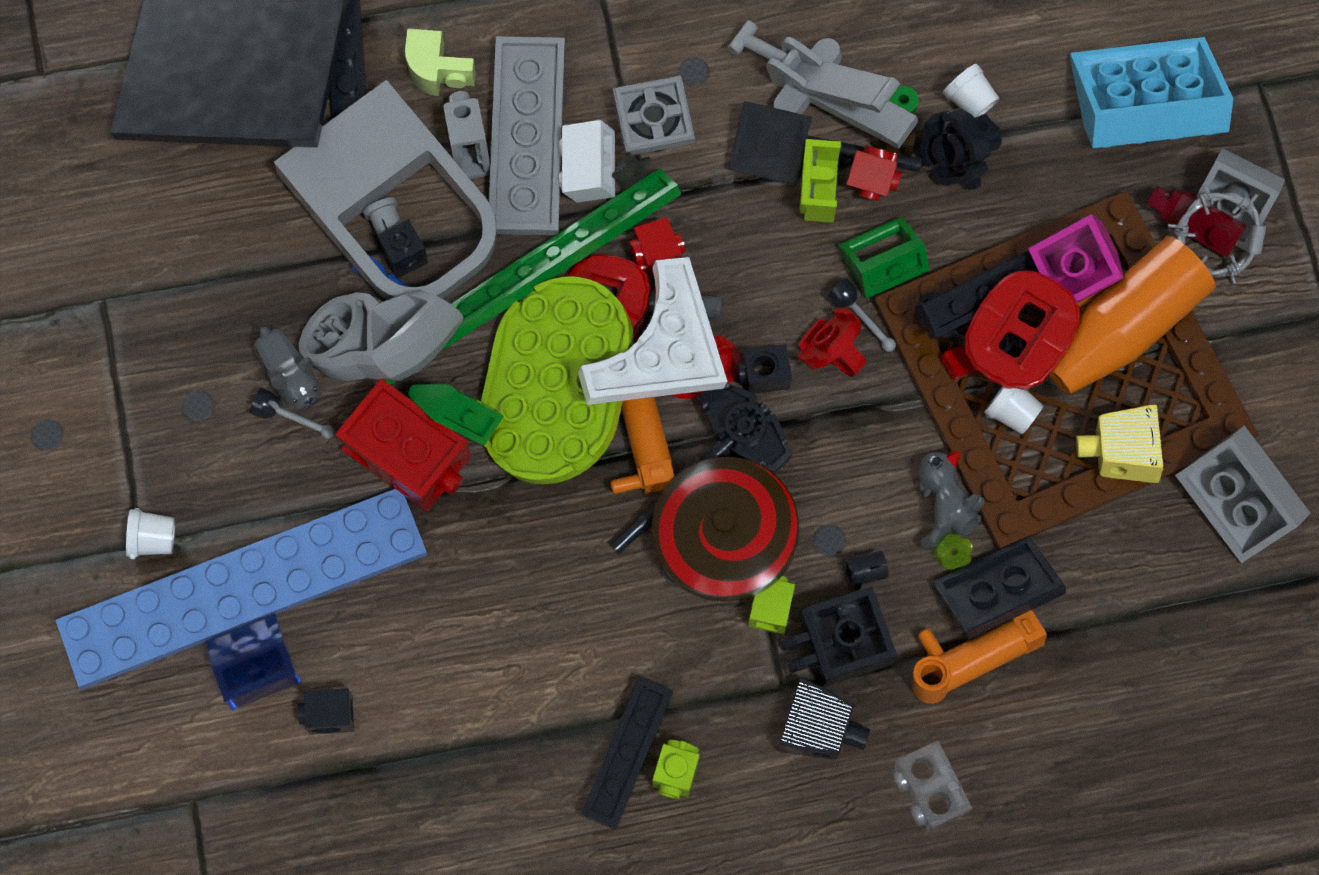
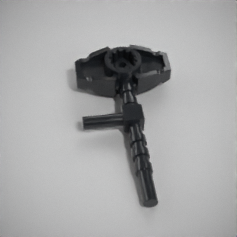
(743, 428)

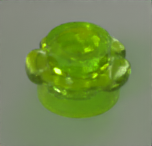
(952, 561)

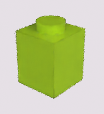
(772, 607)

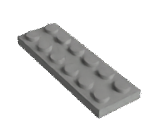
(527, 134)

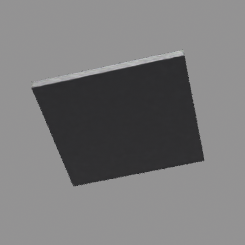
(230, 72)

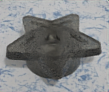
(627, 166)

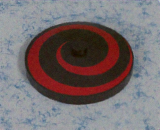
(725, 529)

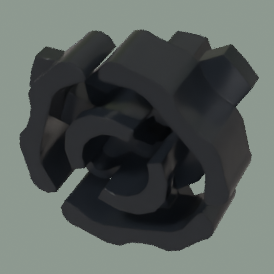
(960, 143)

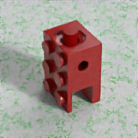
(404, 446)

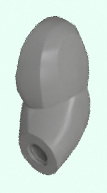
(376, 338)

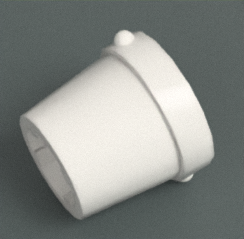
(972, 91)
(1014, 408)
(149, 534)

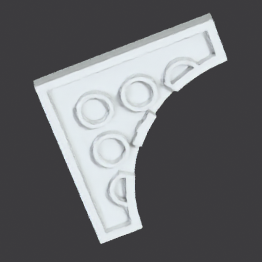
(671, 355)

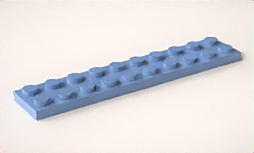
(240, 588)

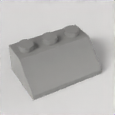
(1243, 494)

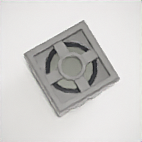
(654, 117)

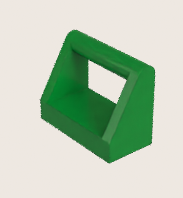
(890, 266)
(457, 410)

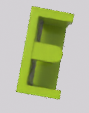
(819, 180)

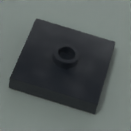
(769, 143)

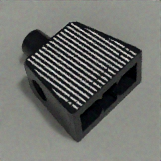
(820, 724)

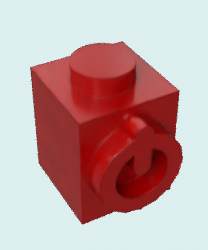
(874, 173)
(655, 242)

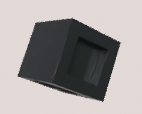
(402, 248)
(776, 358)
(327, 711)

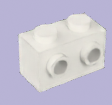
(587, 161)

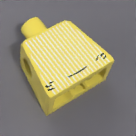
(1126, 445)

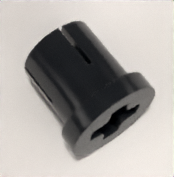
(858, 570)

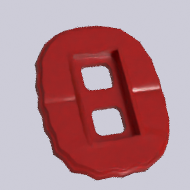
(623, 275)
(1044, 344)

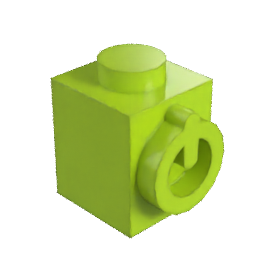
(676, 769)

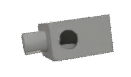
(466, 128)

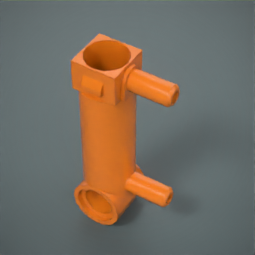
(648, 448)
(974, 656)

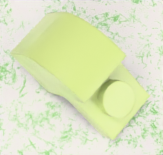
(429, 68)

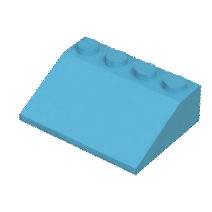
(1151, 92)

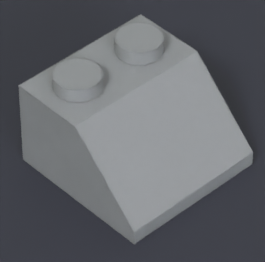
(1240, 177)

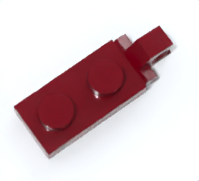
(1213, 230)

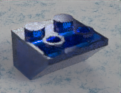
(252, 662)

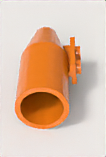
(1133, 313)

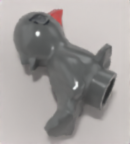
(952, 505)

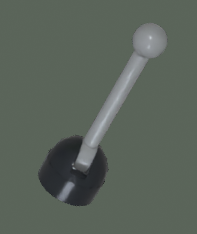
(845, 295)
(267, 405)

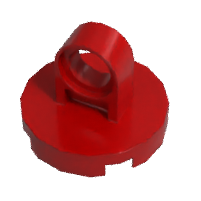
(833, 343)

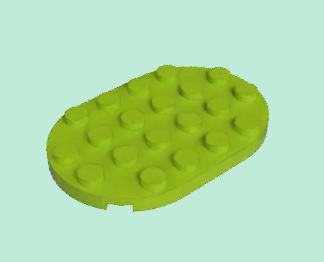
(536, 383)

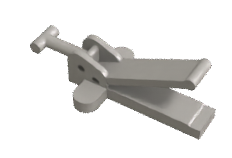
(840, 90)

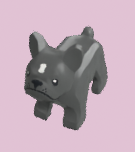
(287, 369)

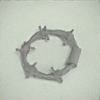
(1256, 235)

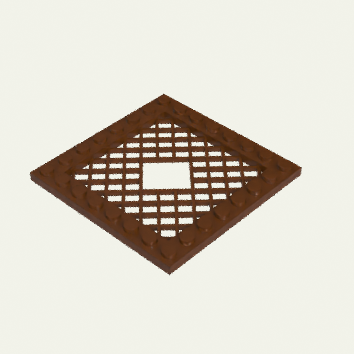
(961, 432)

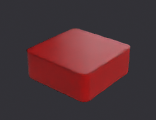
(957, 363)

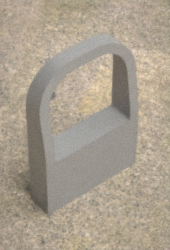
(363, 159)

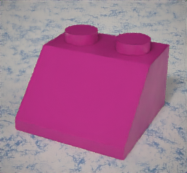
(1079, 258)

